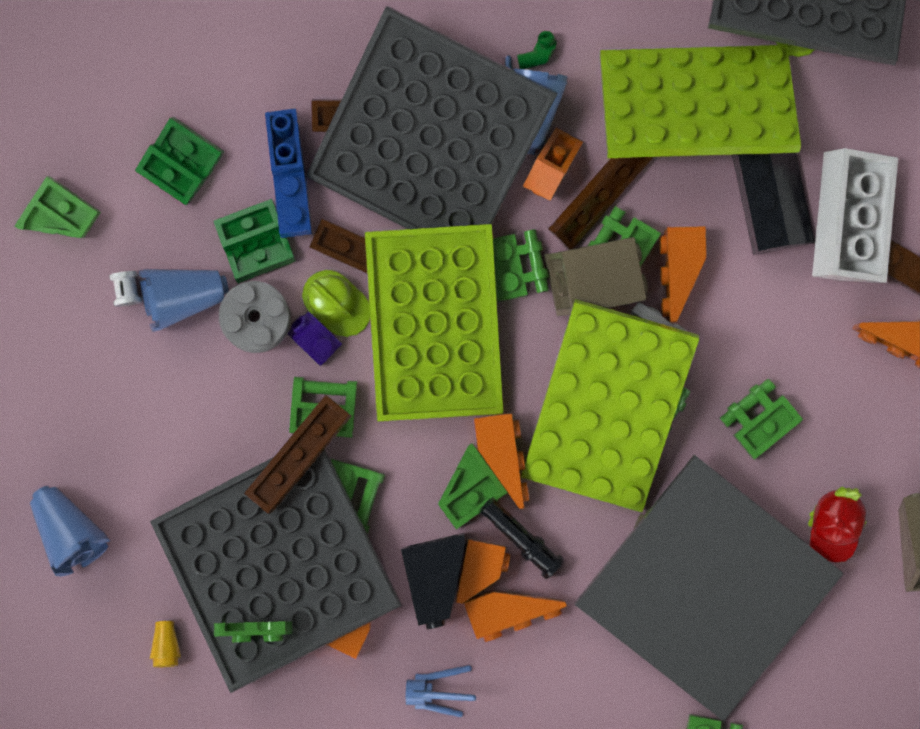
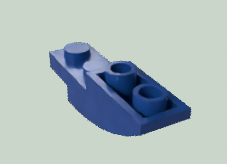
(288, 173)

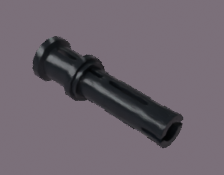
(531, 546)

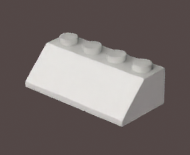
(855, 216)

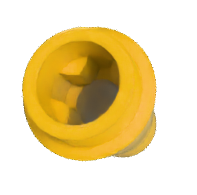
(165, 646)

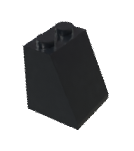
(433, 577)

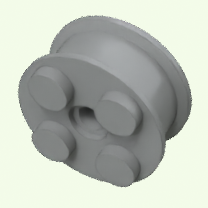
(241, 304)

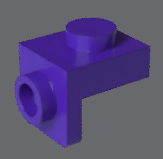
(314, 338)

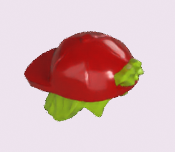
(837, 524)

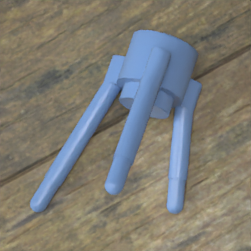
(420, 692)

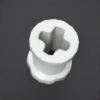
(125, 288)

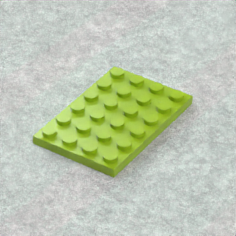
(698, 101)
(434, 322)
(609, 405)

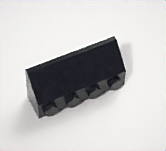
(773, 201)

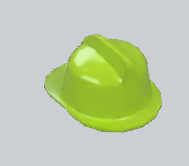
(336, 303)

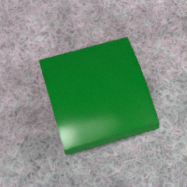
(179, 161)
(253, 241)

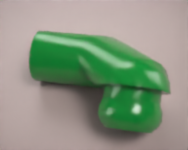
(541, 53)

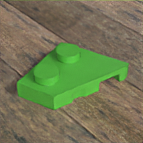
(57, 211)
(469, 488)
(243, 631)

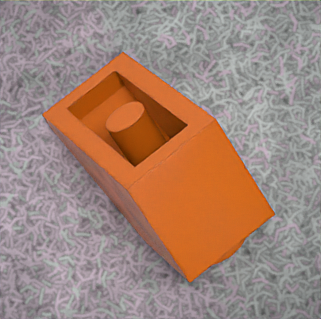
(552, 164)
(481, 568)

